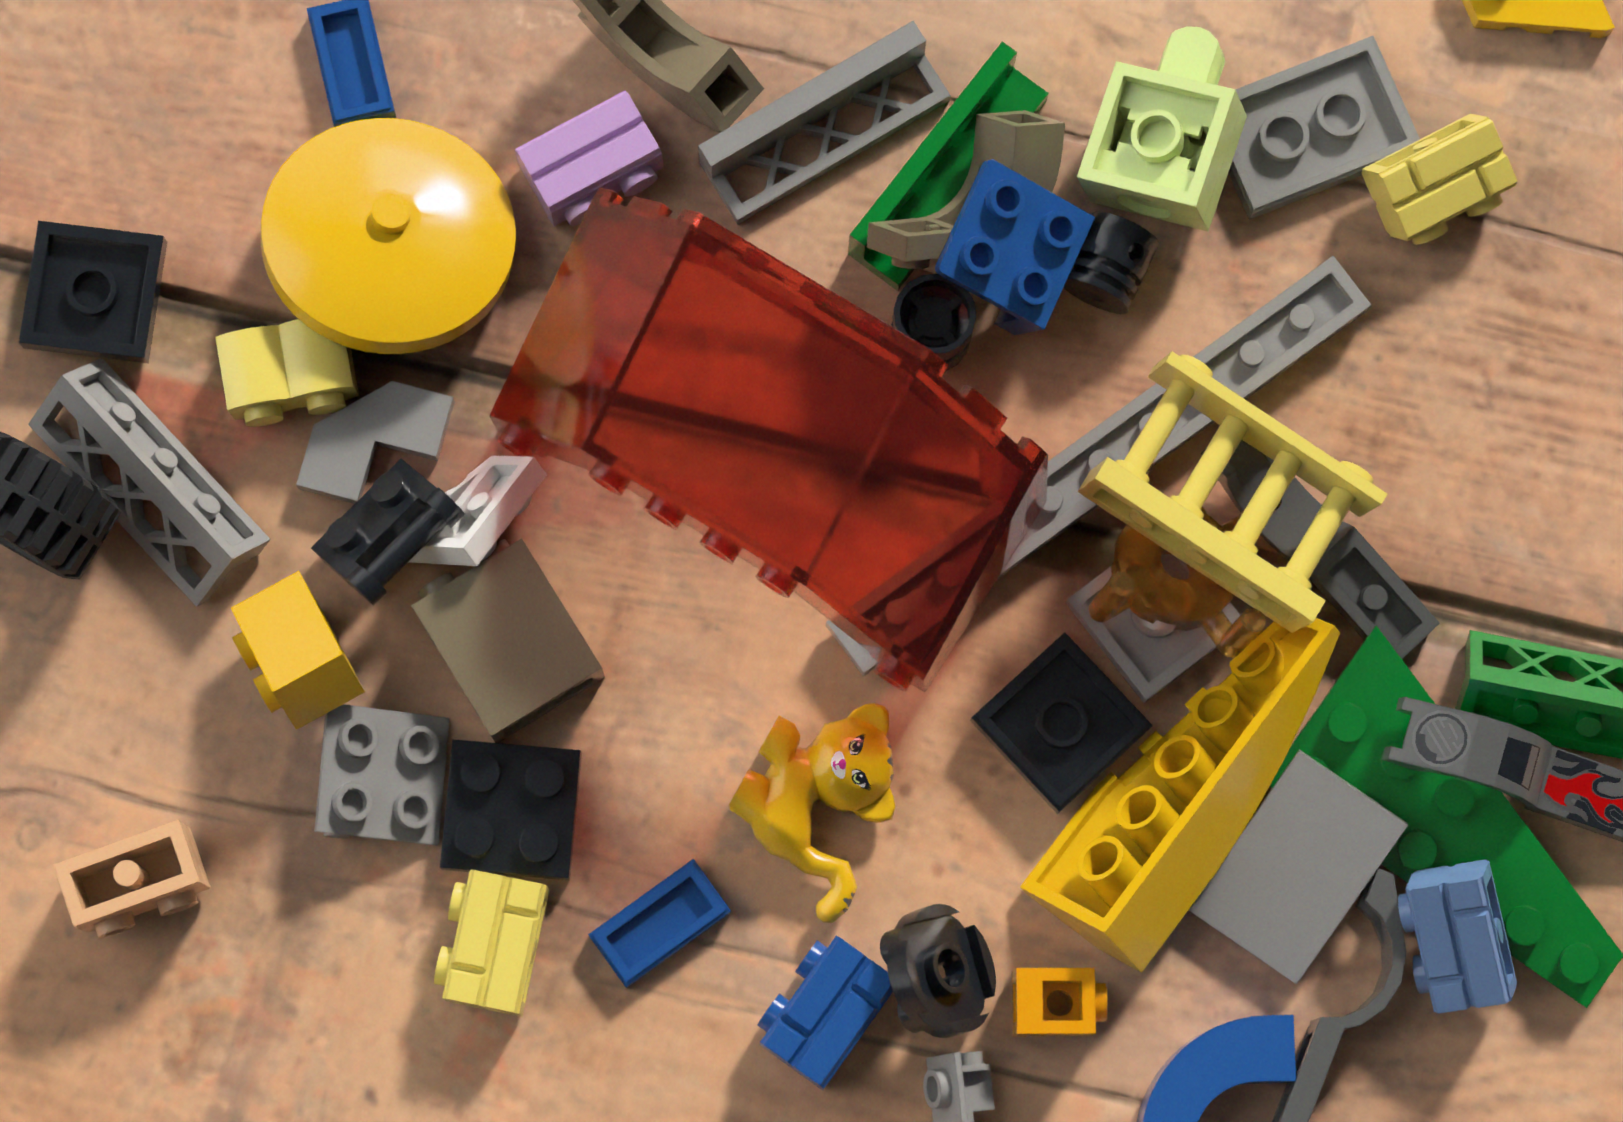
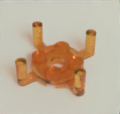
(1153, 595)

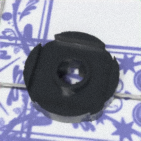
(912, 957)

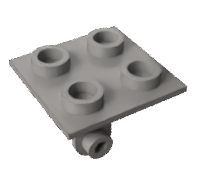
(382, 775)

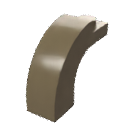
(674, 58)
(1013, 138)

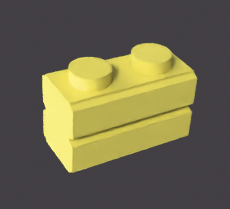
(1440, 178)
(493, 942)

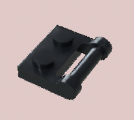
(386, 529)

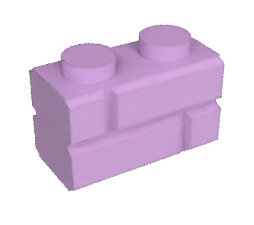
(592, 151)

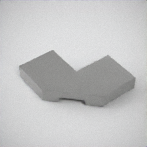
(389, 417)

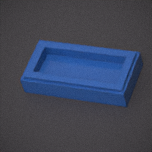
(351, 61)
(659, 923)

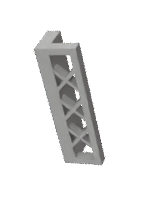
(809, 104)
(153, 469)

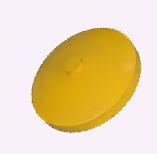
(387, 235)

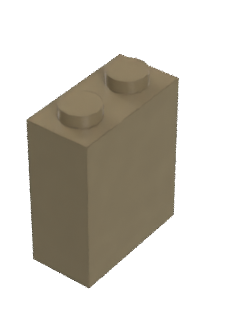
(507, 639)

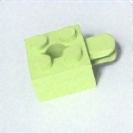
(1166, 134)

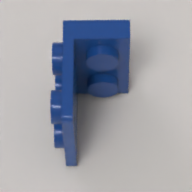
(1014, 246)

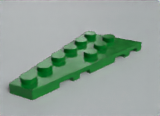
(1454, 822)

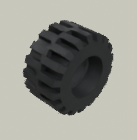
(50, 510)

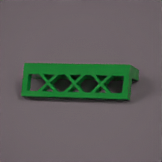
(945, 157)
(1567, 714)

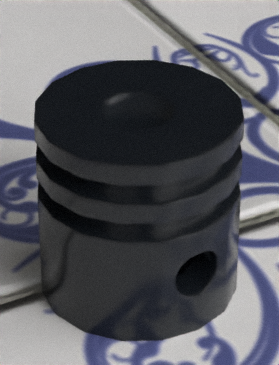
(1111, 263)

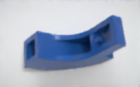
(1227, 1055)

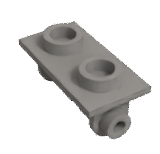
(958, 1086)

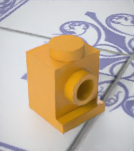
(1030, 997)

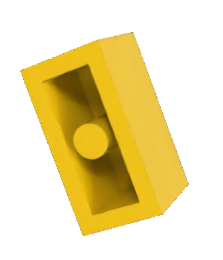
(295, 650)

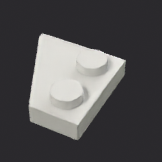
(490, 502)

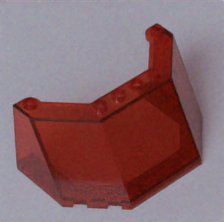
(774, 428)

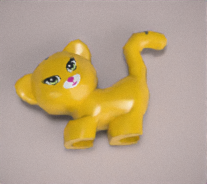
(844, 768)

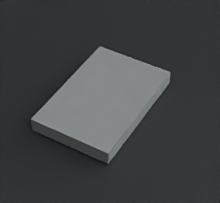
(1317, 127)
(1298, 866)

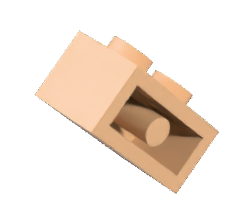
(131, 878)

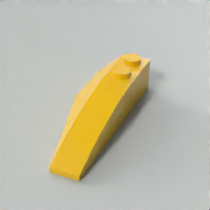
(1167, 824)

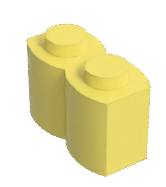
(282, 370)

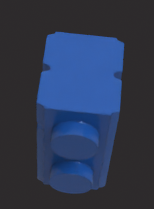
(826, 1012)

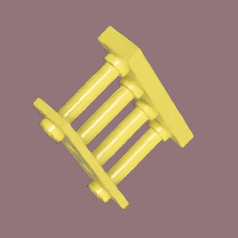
(1177, 520)

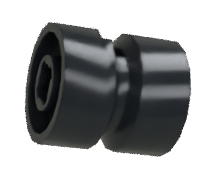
(936, 316)

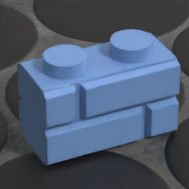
(1459, 937)

